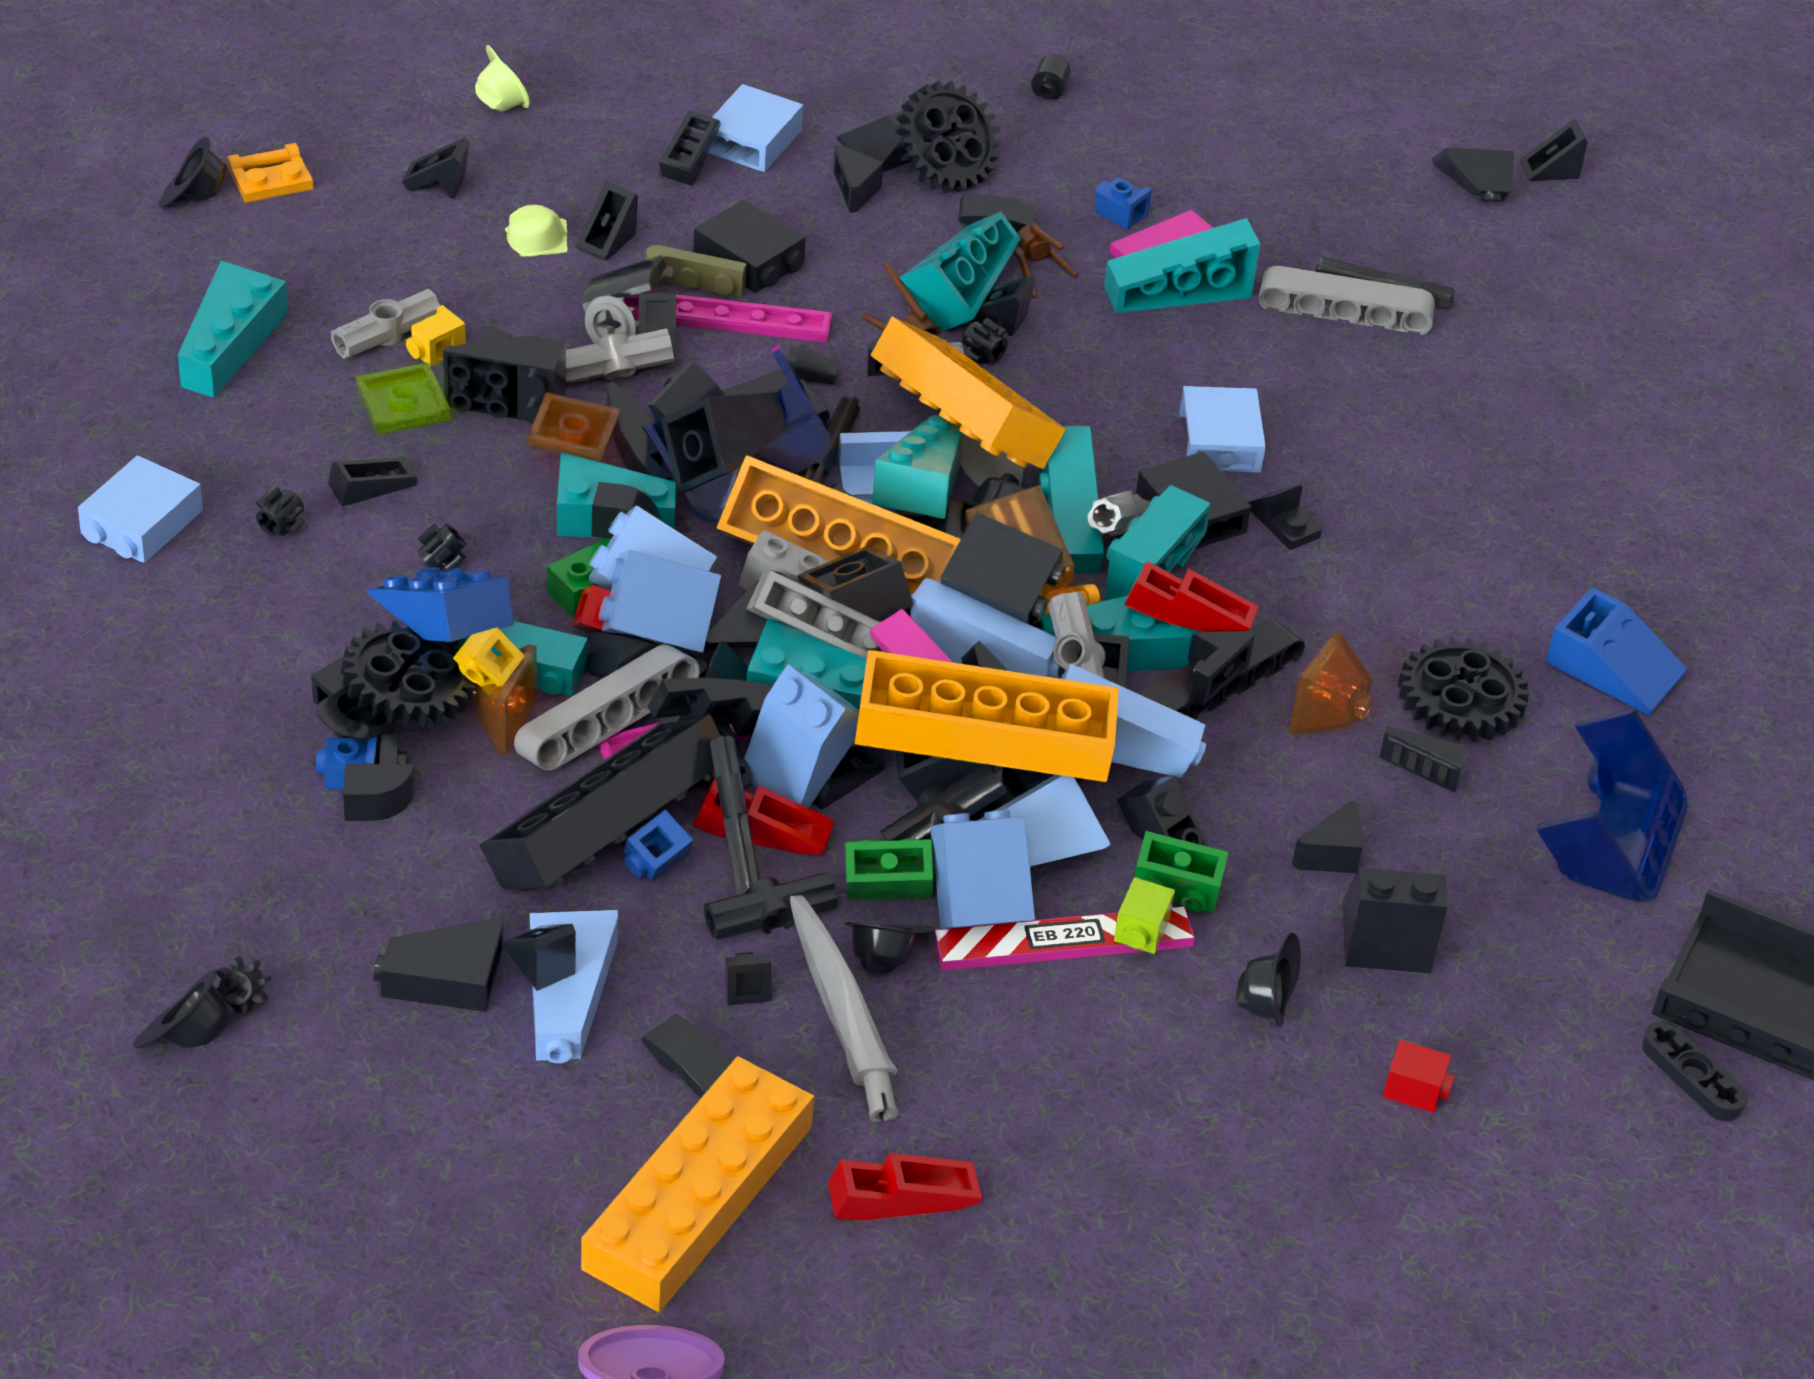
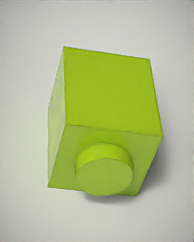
(1144, 915)

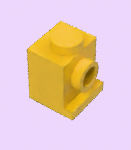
(434, 334)
(481, 664)

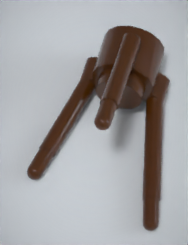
(1036, 245)
(916, 318)

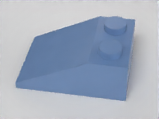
(800, 736)

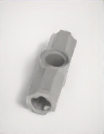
(384, 324)
(618, 356)
(1116, 512)
(1075, 633)

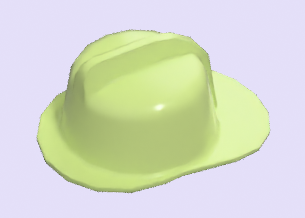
(500, 86)
(537, 231)

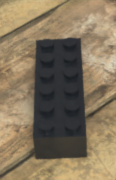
(603, 805)

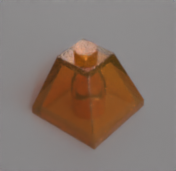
(572, 427)
(1331, 690)
(507, 707)

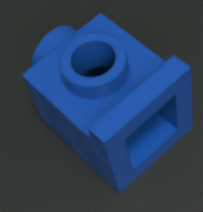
(1122, 202)
(344, 751)
(658, 835)

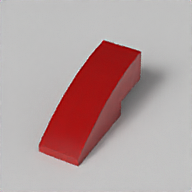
(1189, 601)
(772, 819)
(902, 1187)

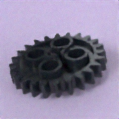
(955, 168)
(385, 658)
(1463, 689)

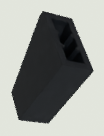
(443, 965)

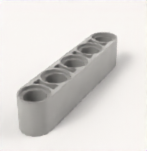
(1347, 299)
(601, 708)

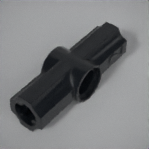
(961, 797)
(768, 905)

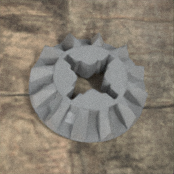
(605, 308)

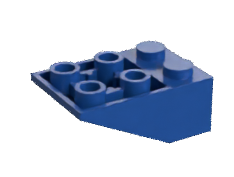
(447, 602)
(1614, 652)

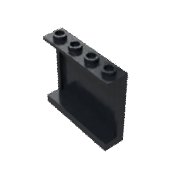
(1745, 983)

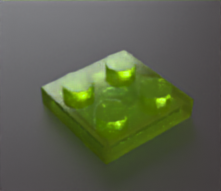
(402, 398)

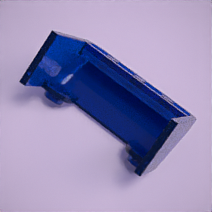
(793, 450)
(1641, 812)

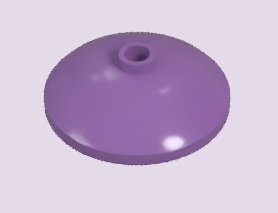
(650, 1354)

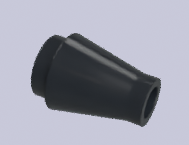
(811, 365)

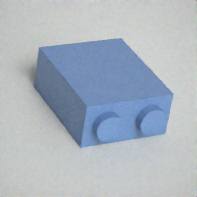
(659, 601)
(982, 870)

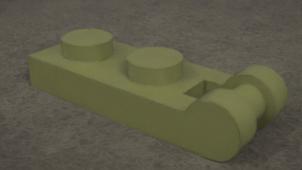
(700, 271)

